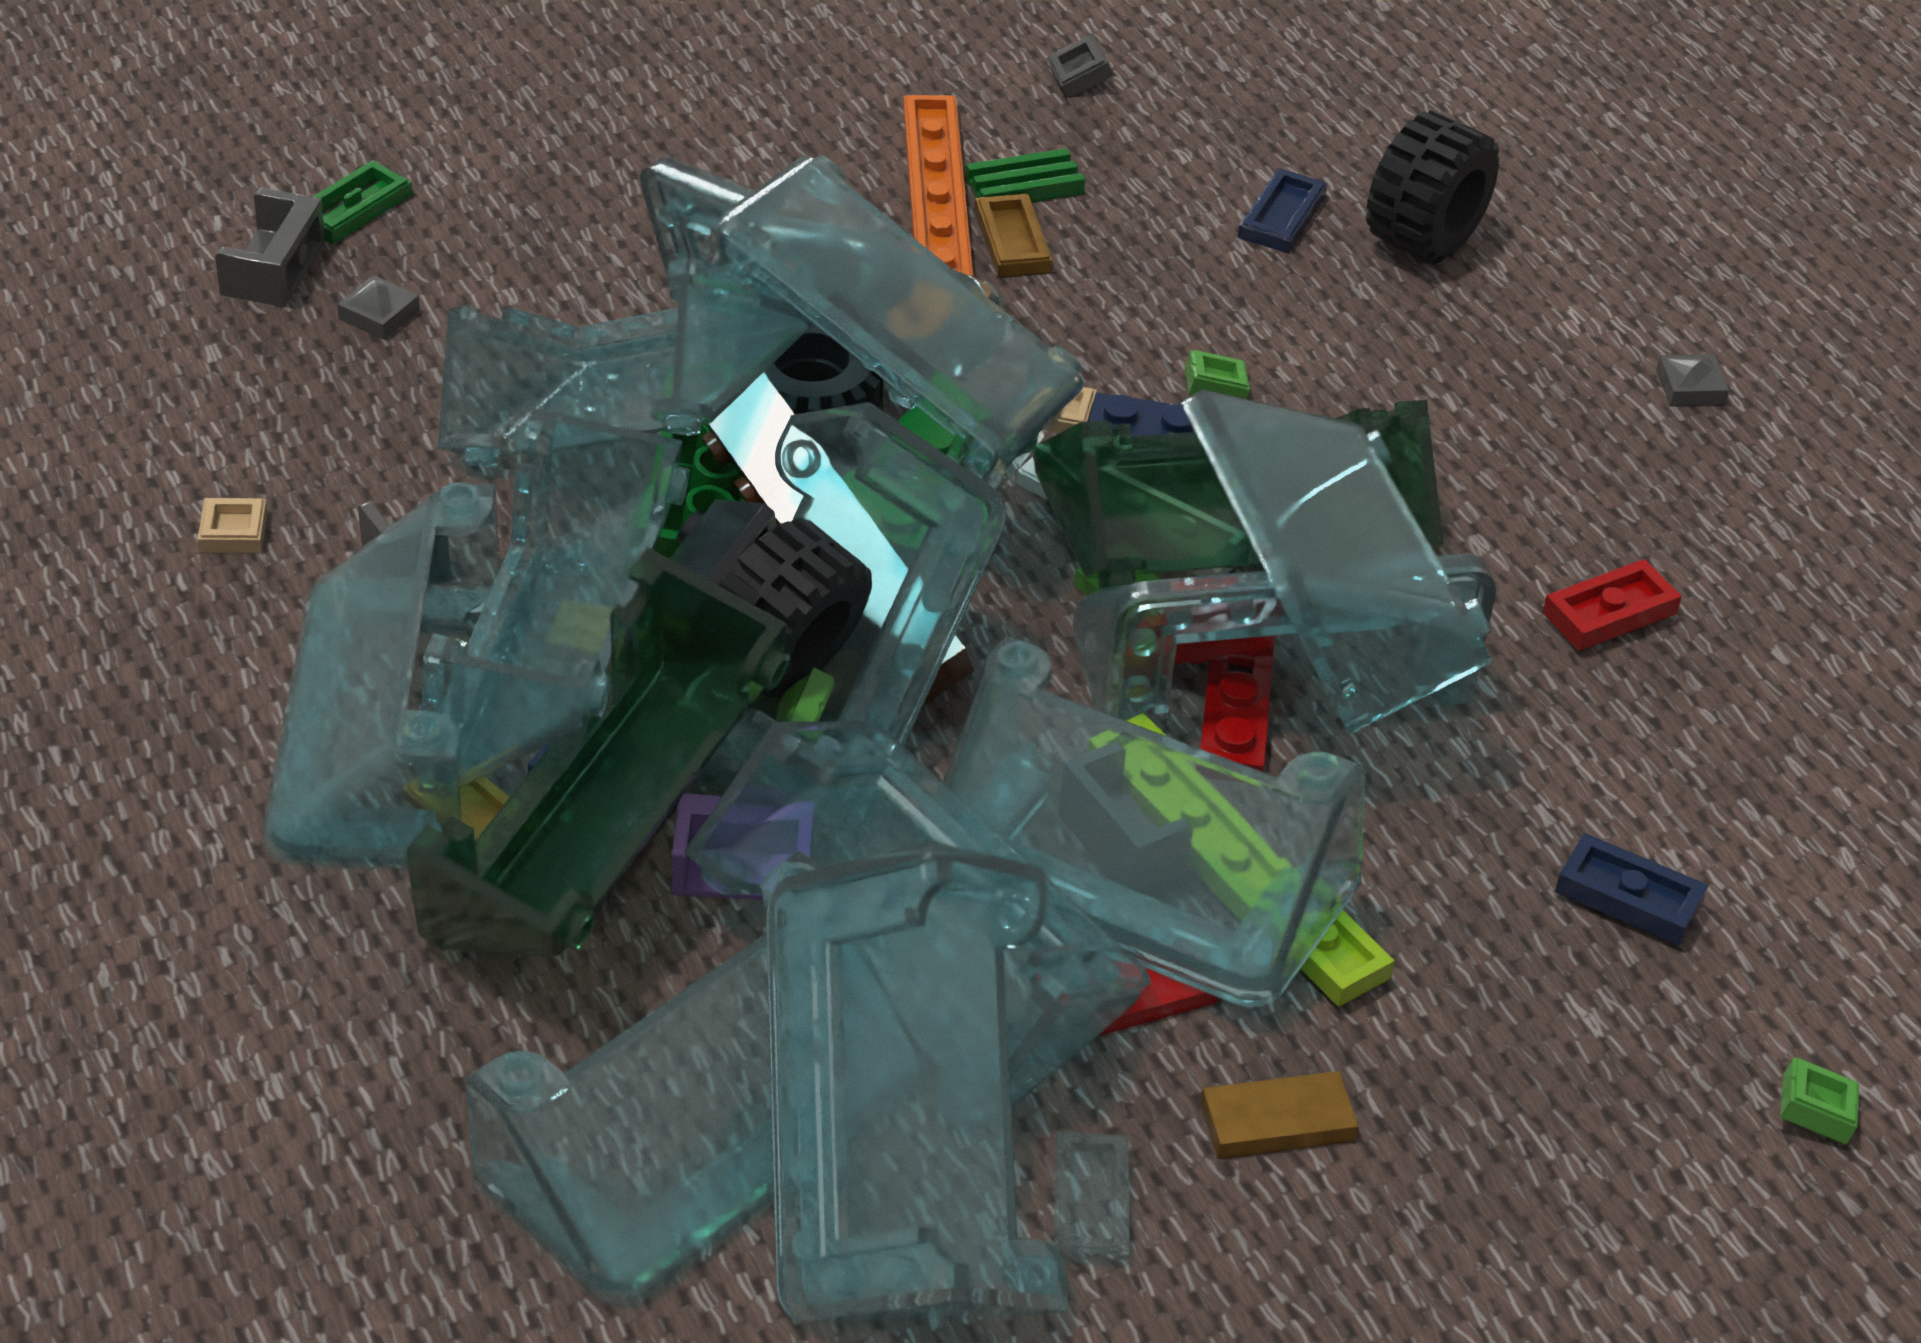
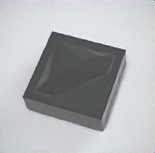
(1080, 66)
(378, 307)
(1692, 380)

